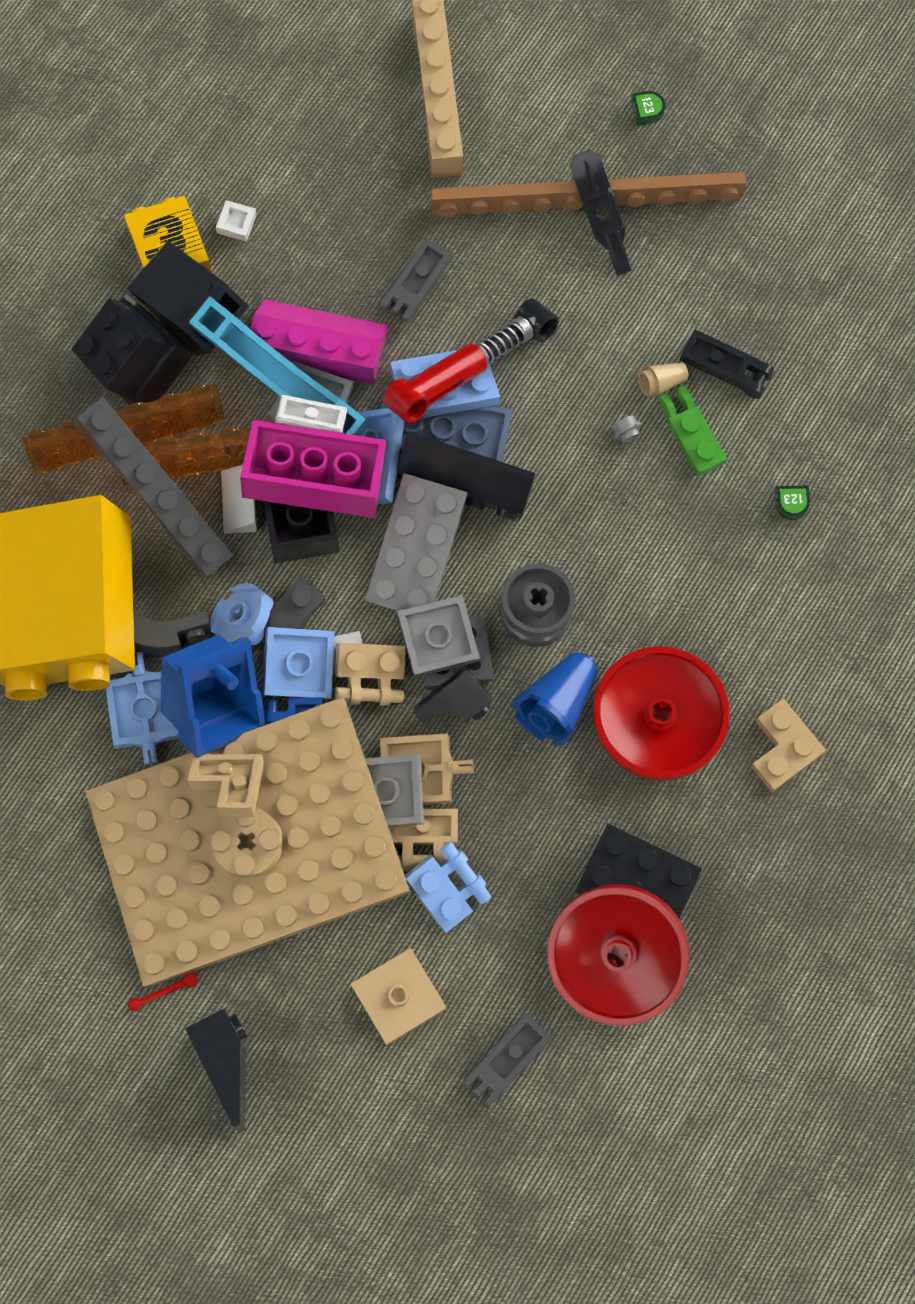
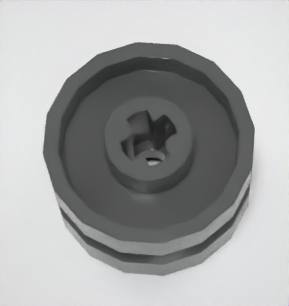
(554, 601)

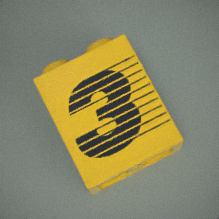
(166, 222)

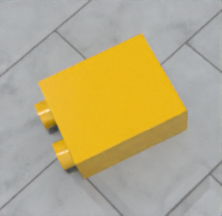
(65, 597)

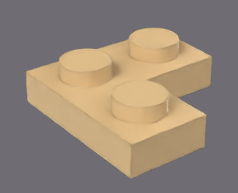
(793, 748)
(236, 778)

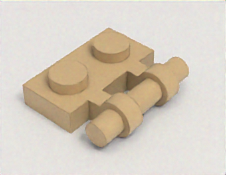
(369, 661)
(438, 829)

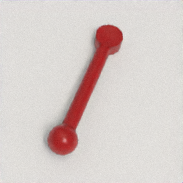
(189, 980)

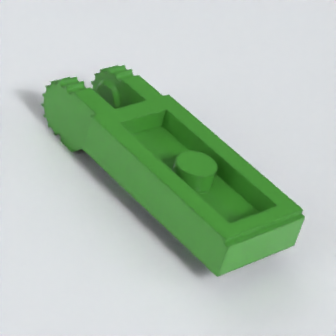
(692, 433)

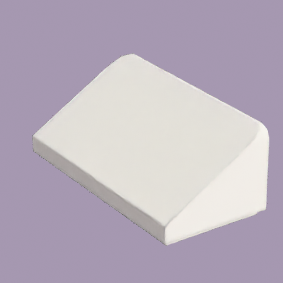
(310, 414)
(238, 512)

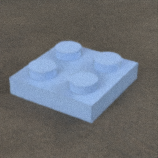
(298, 663)

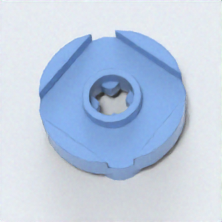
(248, 603)

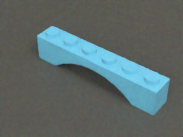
(264, 362)

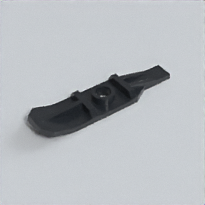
(596, 193)

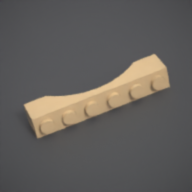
(438, 88)

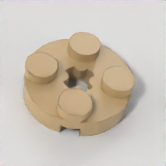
(247, 862)

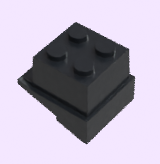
(131, 351)

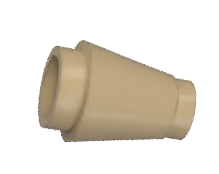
(660, 378)

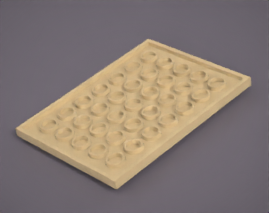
(193, 912)

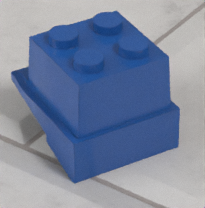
(211, 693)

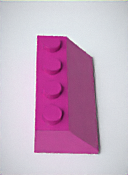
(322, 339)
(313, 468)

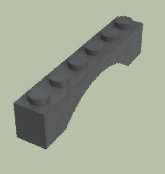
(140, 470)

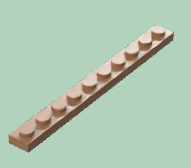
(558, 195)

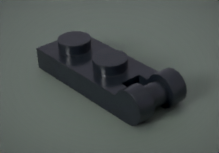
(726, 363)

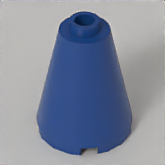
(556, 699)

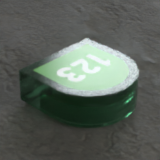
(647, 107)
(792, 501)

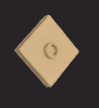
(398, 996)

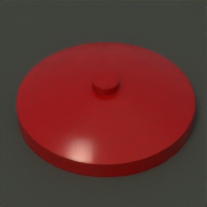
(661, 713)
(618, 954)

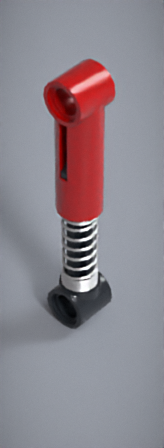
(413, 397)

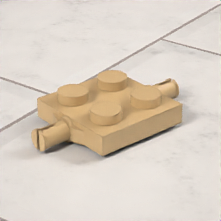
(436, 763)

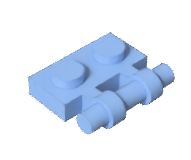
(438, 893)

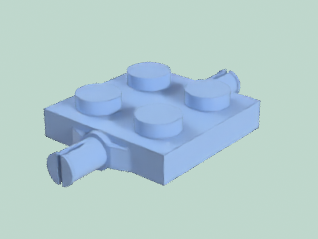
(136, 712)

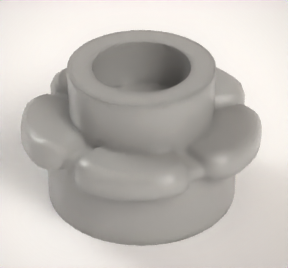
(626, 429)

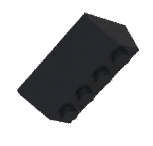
(485, 479)

